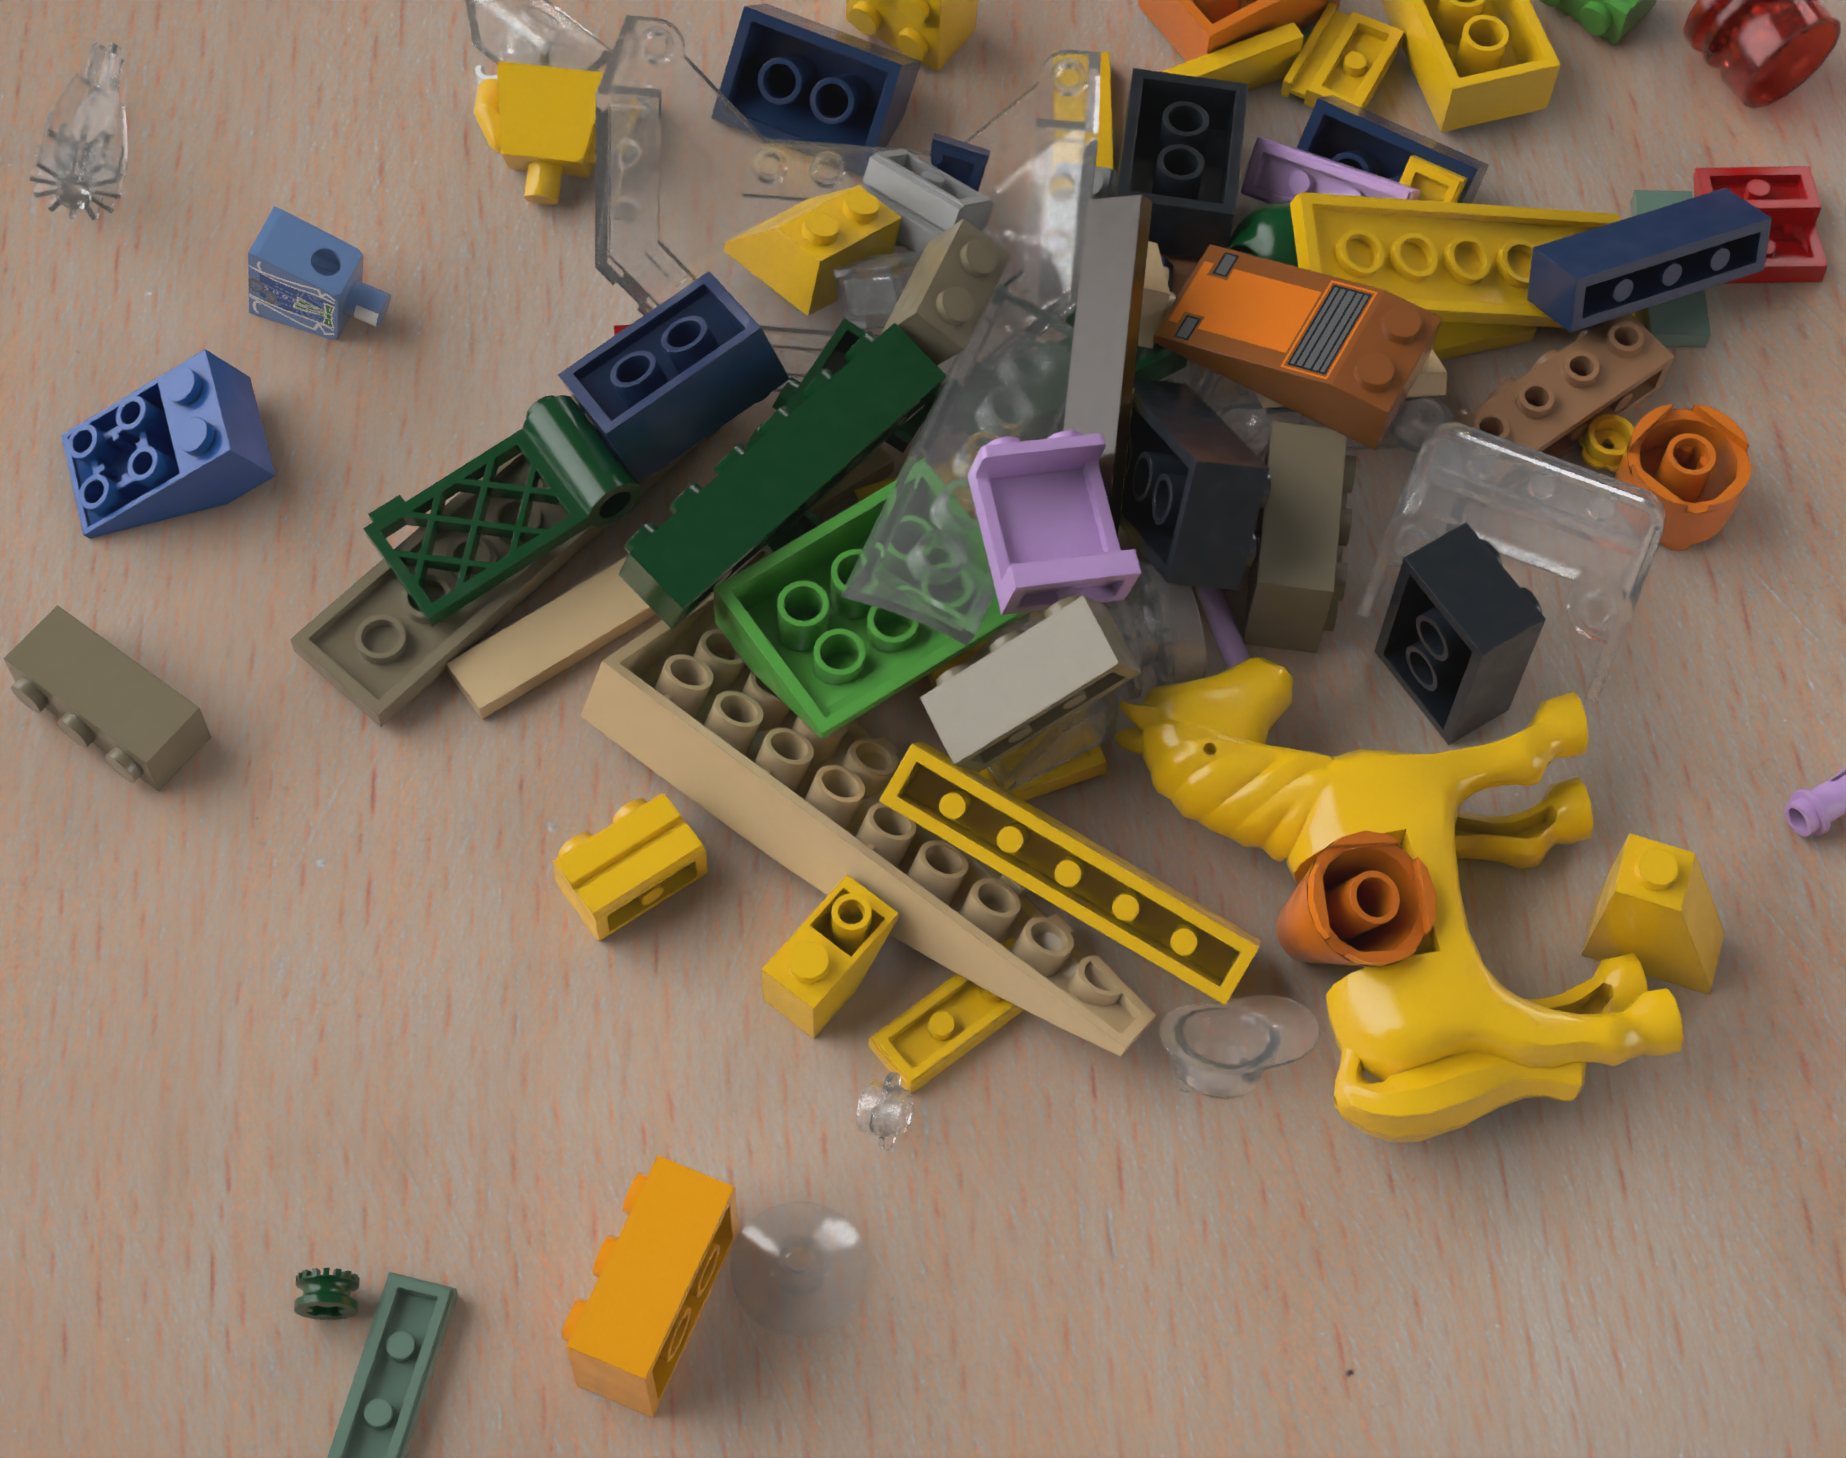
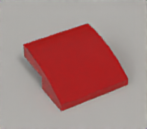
(1792, 203)

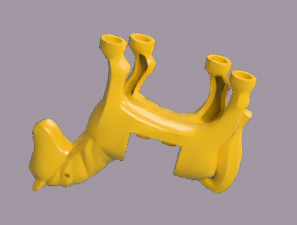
(1436, 1032)

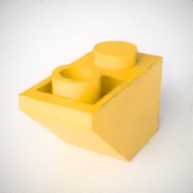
(827, 956)

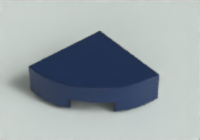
(959, 160)

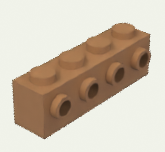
(1599, 374)

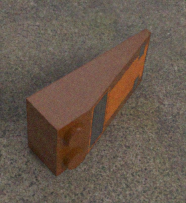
(1302, 339)

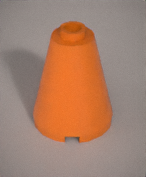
(1359, 905)

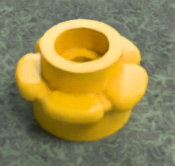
(1609, 430)

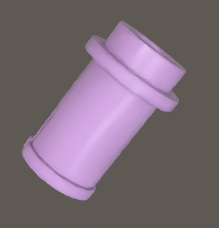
(1815, 809)

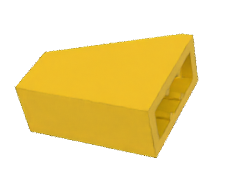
(1659, 911)

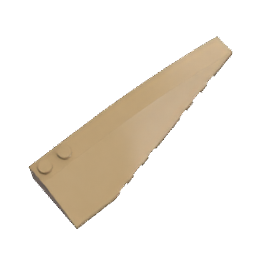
(813, 805)

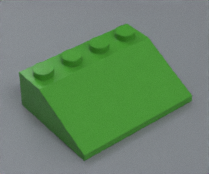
(826, 651)

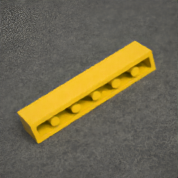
(1071, 871)

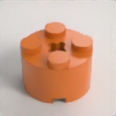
(1693, 465)

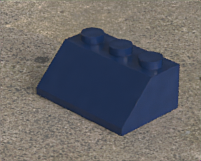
(815, 81)
(1379, 145)
(675, 376)

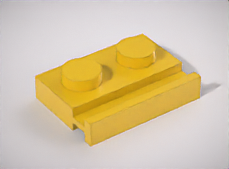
(1343, 58)

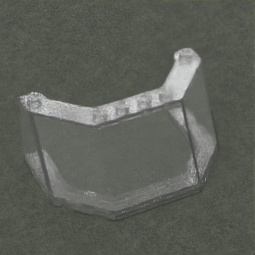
(692, 172)

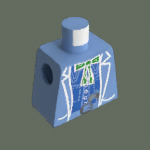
(309, 278)

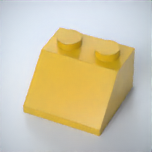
(809, 241)

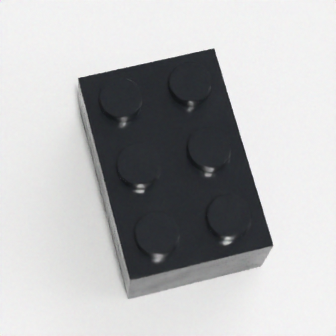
(1184, 156)
(1459, 632)

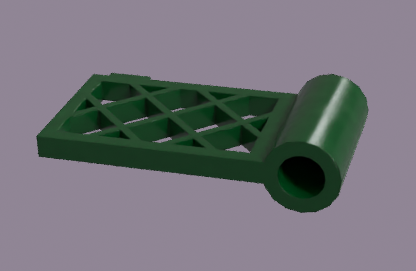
(561, 452)

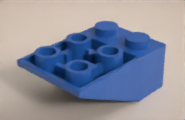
(169, 448)

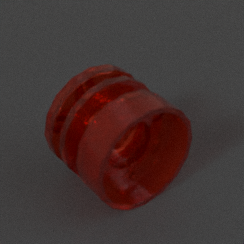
(1762, 44)

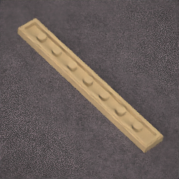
(587, 620)

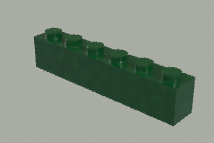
(781, 475)

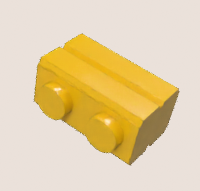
(629, 864)

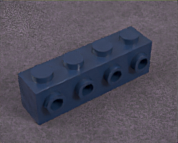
(1648, 259)

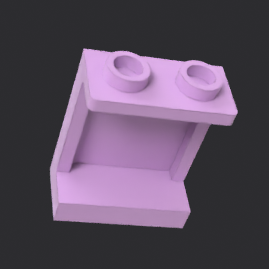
(1048, 522)

